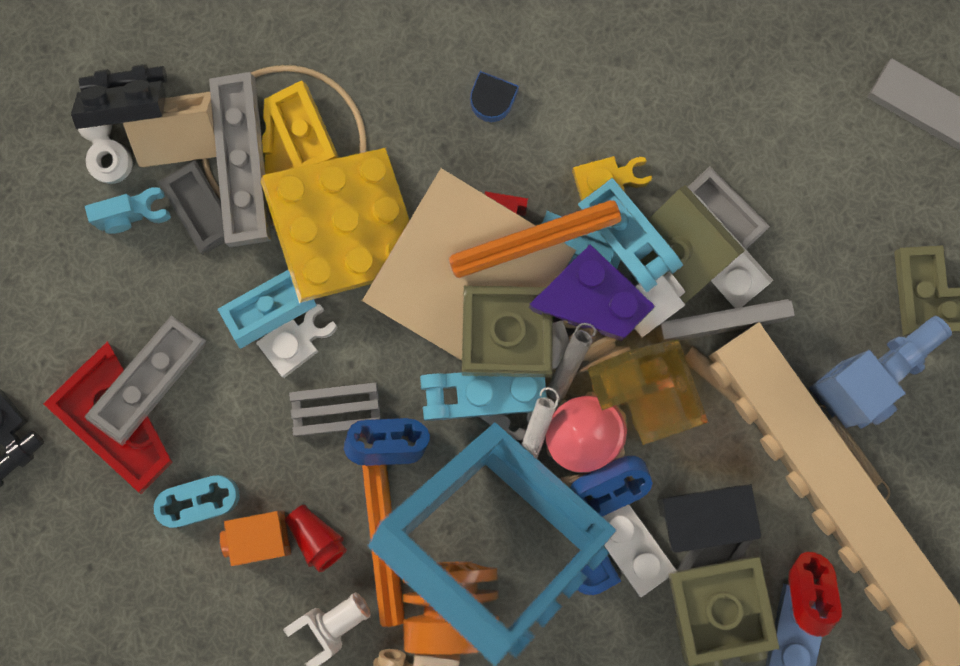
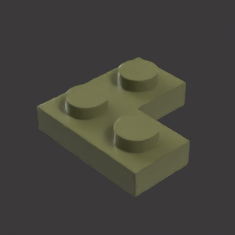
(925, 289)

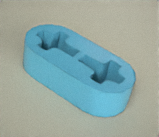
(199, 511)

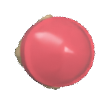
(585, 435)

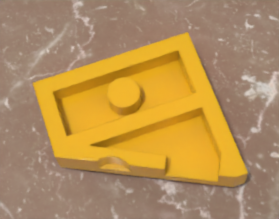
(294, 130)

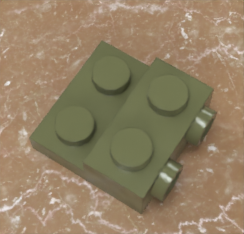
(723, 612)

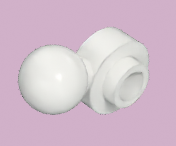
(102, 145)

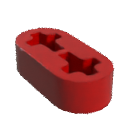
(823, 594)

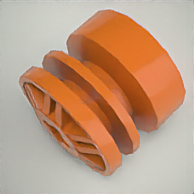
(430, 631)

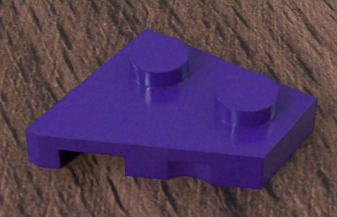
(594, 294)

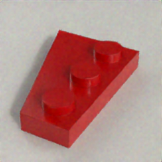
(142, 455)

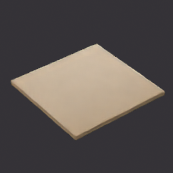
(417, 278)

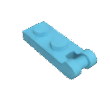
(634, 237)
(480, 395)

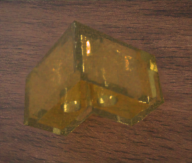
(654, 385)

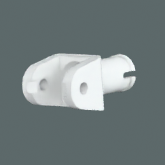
(332, 625)

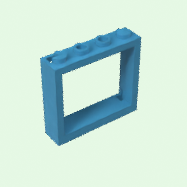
(537, 487)

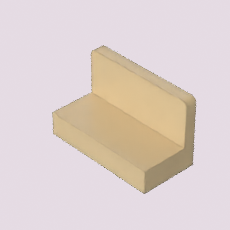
(178, 136)

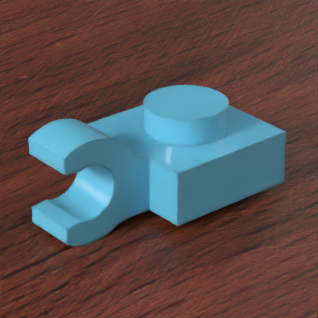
(118, 212)

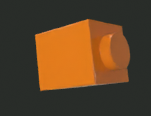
(255, 538)

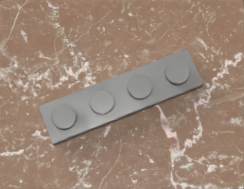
(240, 159)

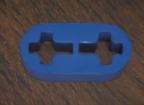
(387, 442)
(611, 487)

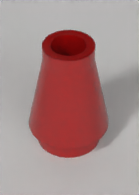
(317, 541)

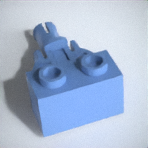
(866, 387)

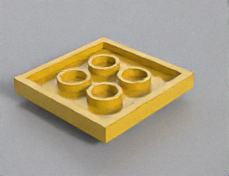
(336, 221)

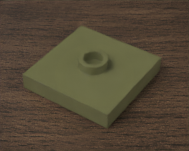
(696, 239)
(504, 334)

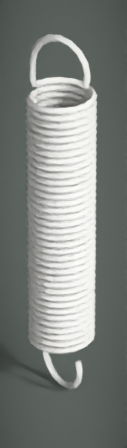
(539, 424)

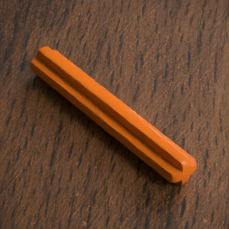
(535, 238)
(386, 580)

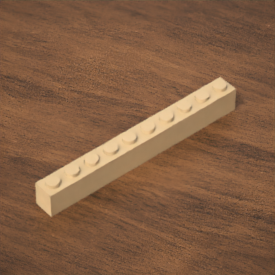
(842, 495)

